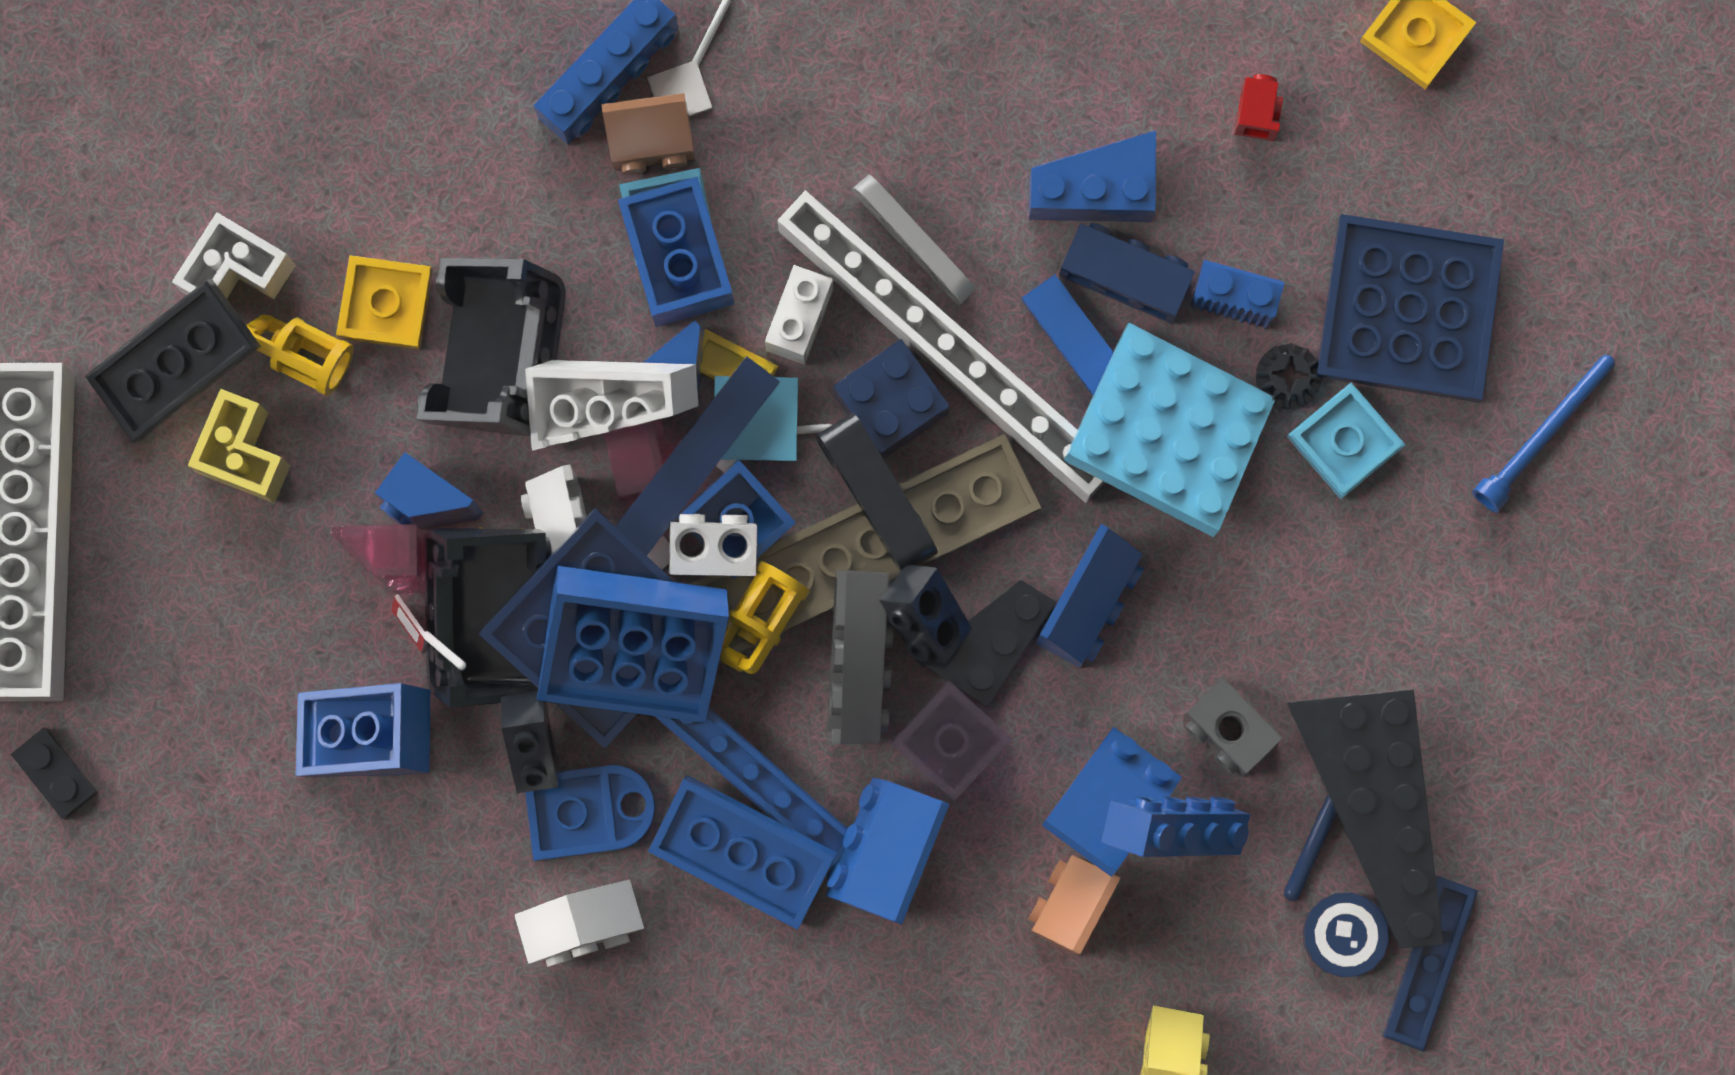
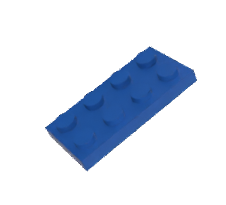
(742, 852)

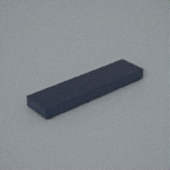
(1429, 970)

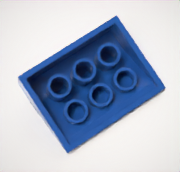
(632, 644)

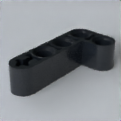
(876, 492)

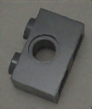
(1255, 733)

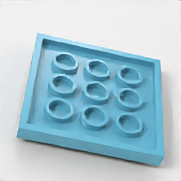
(1170, 430)

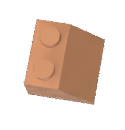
(649, 133)
(1073, 904)

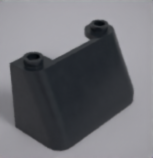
(501, 323)
(466, 584)

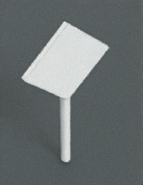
(687, 77)

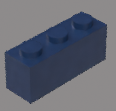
(1127, 272)

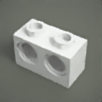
(799, 314)
(712, 557)

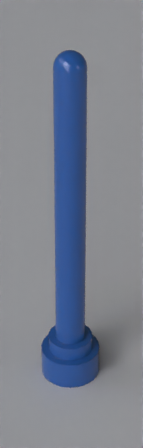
(1495, 490)

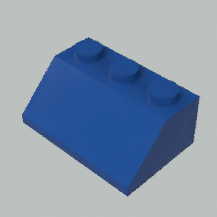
(1091, 598)
(886, 850)

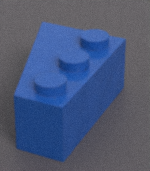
(1098, 184)

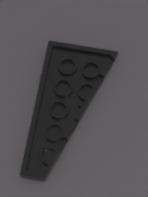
(1376, 782)

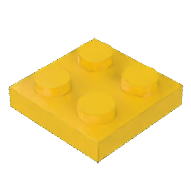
(1418, 36)
(384, 302)

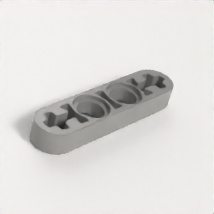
(913, 239)

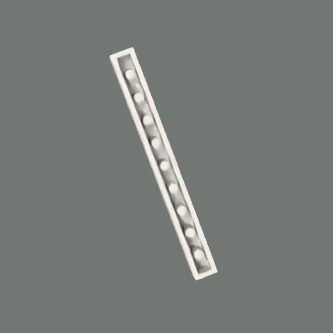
(936, 339)

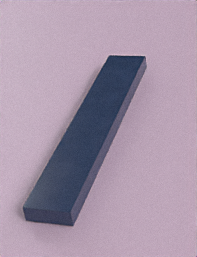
(697, 455)

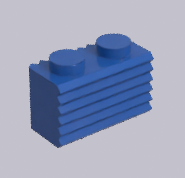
(1237, 294)

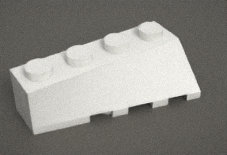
(596, 397)
(555, 504)

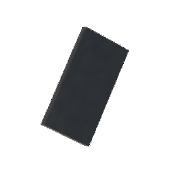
(172, 360)

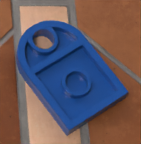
(587, 813)

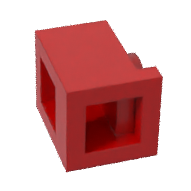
(1258, 108)

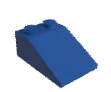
(676, 251)
(363, 731)
(1114, 772)

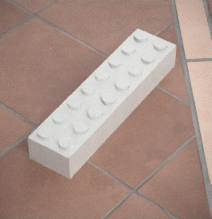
(34, 527)

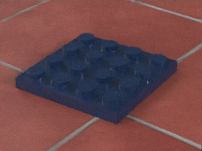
(1410, 308)
(522, 623)

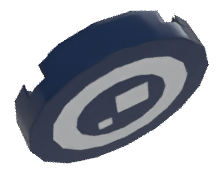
(1345, 934)

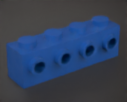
(606, 67)
(1176, 826)

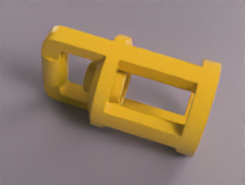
(286, 344)
(753, 628)

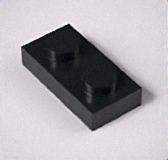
(54, 773)

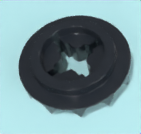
(1276, 361)

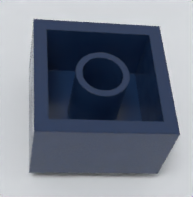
(892, 398)

